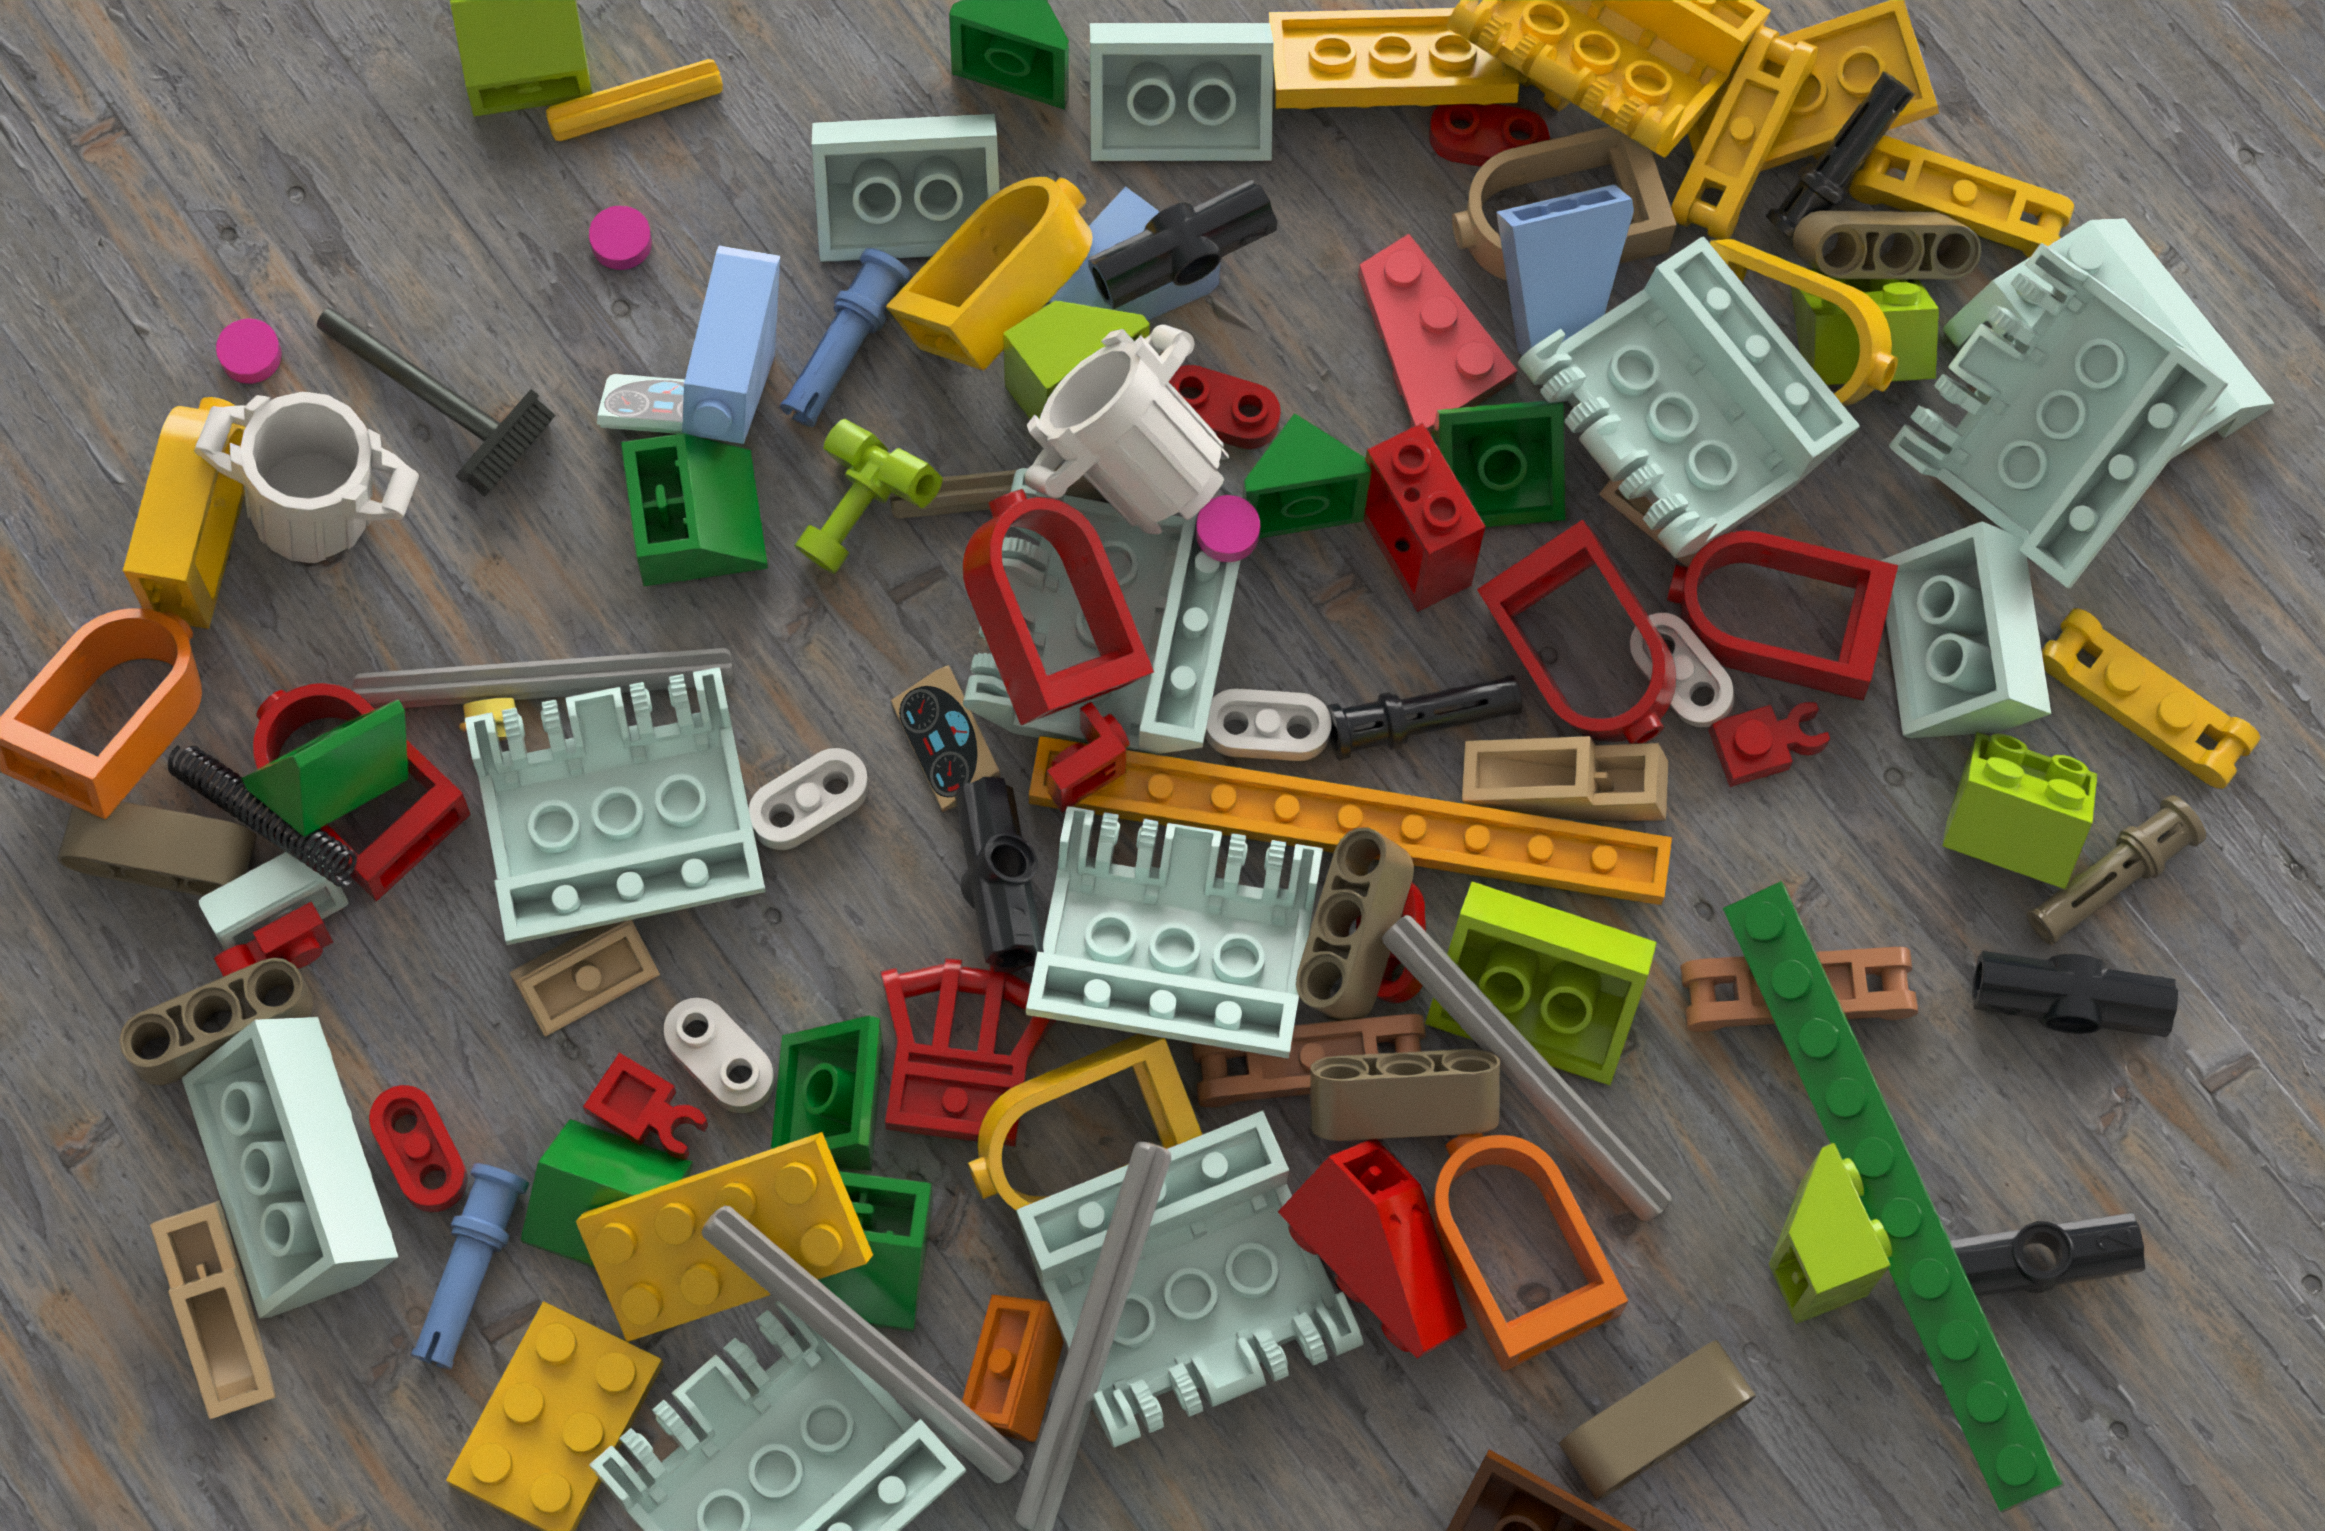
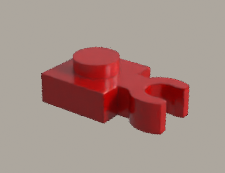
(1759, 745)
(293, 937)
(637, 1102)

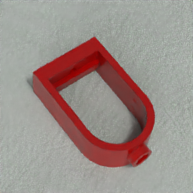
(1544, 573)
(1096, 588)
(1873, 590)
(411, 834)

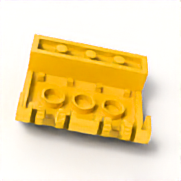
(1626, 62)

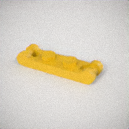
(1743, 132)
(1967, 193)
(2147, 700)

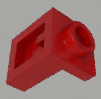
(1086, 769)

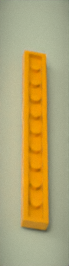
(1430, 830)

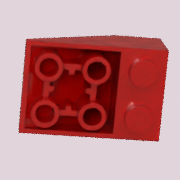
(1381, 1242)

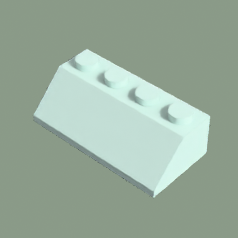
(288, 1165)

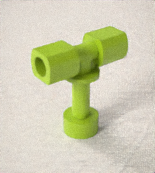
(873, 475)

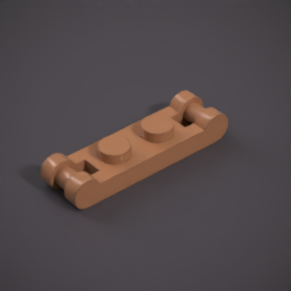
(1843, 968)
(1285, 1077)

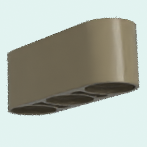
(1910, 256)
(157, 848)
(1345, 897)
(183, 1018)
(1405, 1094)
(1657, 1420)

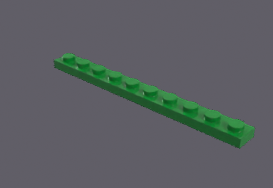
(1922, 1255)

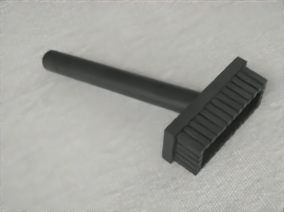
(501, 440)

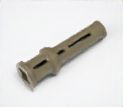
(2143, 858)

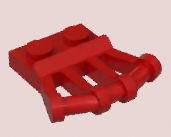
(948, 1088)

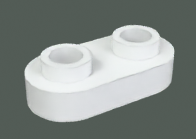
(1694, 669)
(1267, 720)
(805, 798)
(717, 1053)

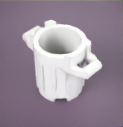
(1129, 432)
(306, 472)

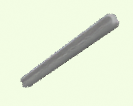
(538, 678)
(1527, 1069)
(1093, 1337)
(862, 1344)

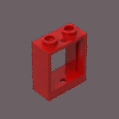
(1422, 503)

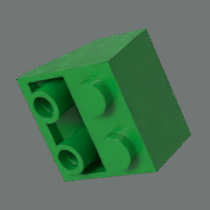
(692, 508)
(897, 1227)

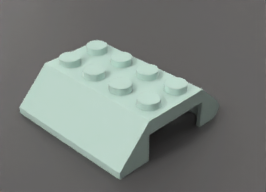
(2126, 265)
(1692, 400)
(2063, 416)
(1177, 605)
(618, 814)
(1173, 943)
(1211, 1284)
(782, 1448)

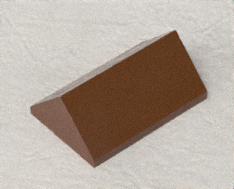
(1517, 1500)

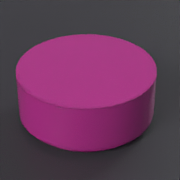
(620, 237)
(248, 351)
(1228, 528)

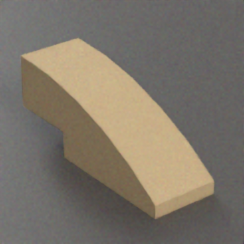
(1567, 778)
(213, 1309)

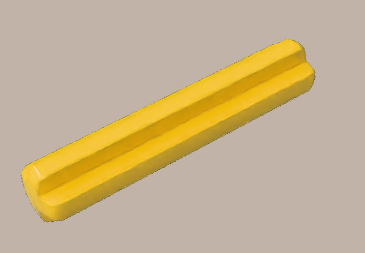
(634, 100)

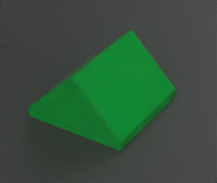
(1011, 48)
(1507, 459)
(1307, 482)
(335, 770)
(831, 1087)
(584, 1172)

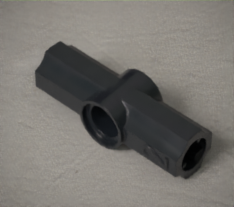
(1182, 244)
(999, 874)
(2074, 994)
(2081, 1251)

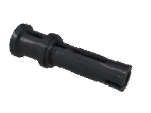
(1825, 181)
(1389, 713)

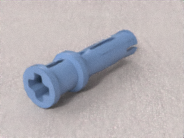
(858, 313)
(477, 1235)

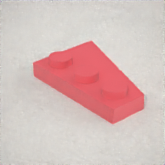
(1430, 335)

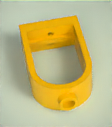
(995, 271)
(1875, 363)
(184, 521)
(1156, 1078)

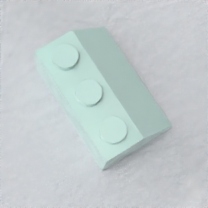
(1181, 91)
(900, 182)
(1965, 635)

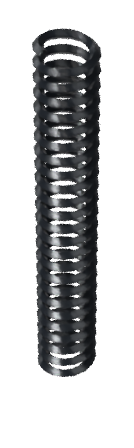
(322, 836)

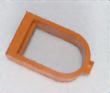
(102, 643)
(1555, 1321)

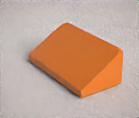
(1014, 1366)

